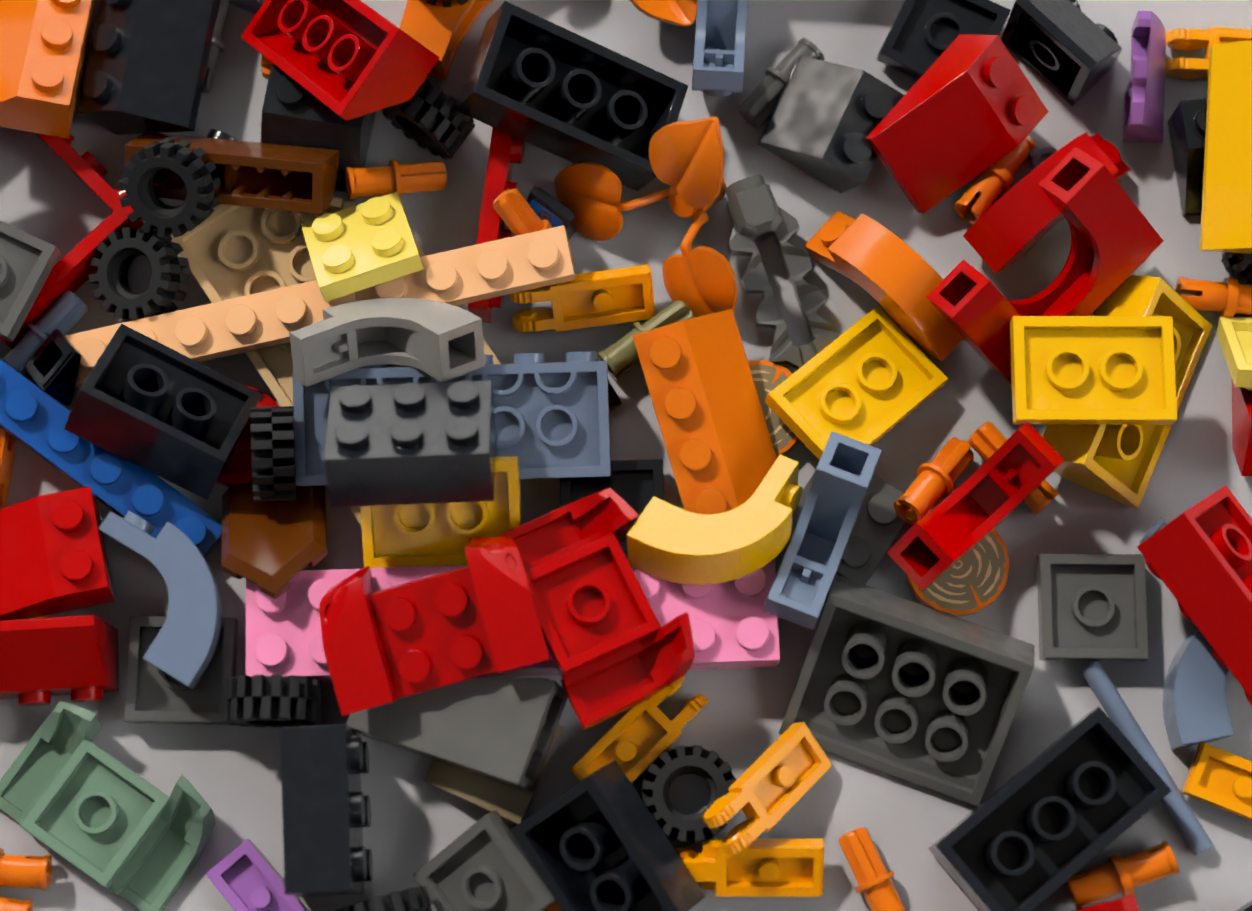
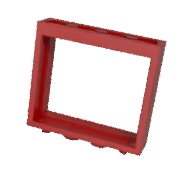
(75, 266)

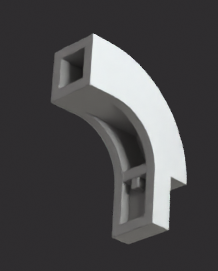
(389, 331)

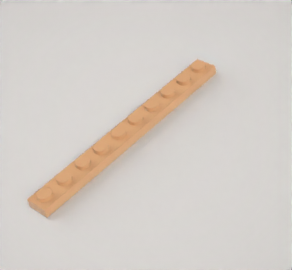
(269, 316)

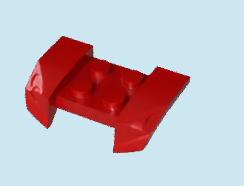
(596, 611)
(430, 628)

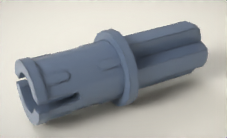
(61, 316)

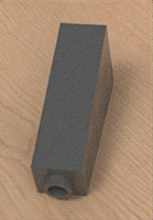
(476, 725)

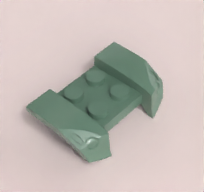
(104, 812)

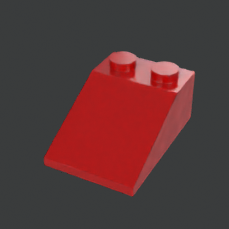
(957, 120)
(53, 556)

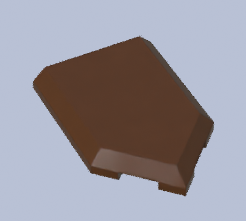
(272, 538)

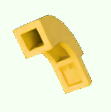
(717, 546)

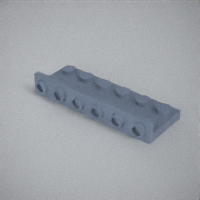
(543, 413)

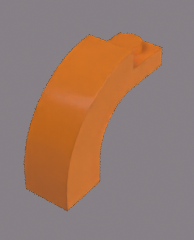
(890, 274)

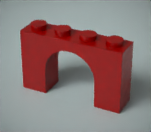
(1106, 247)

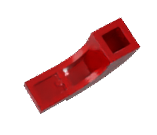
(1026, 212)
(975, 507)

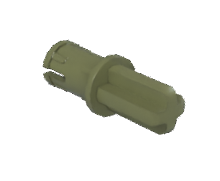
(623, 354)

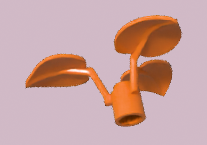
(692, 164)

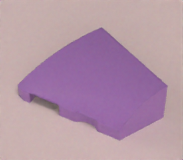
(1146, 88)

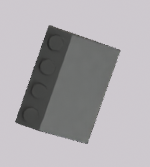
(909, 689)

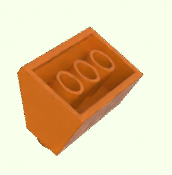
(42, 62)
(707, 410)

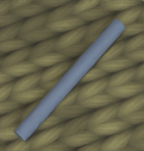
(1126, 723)

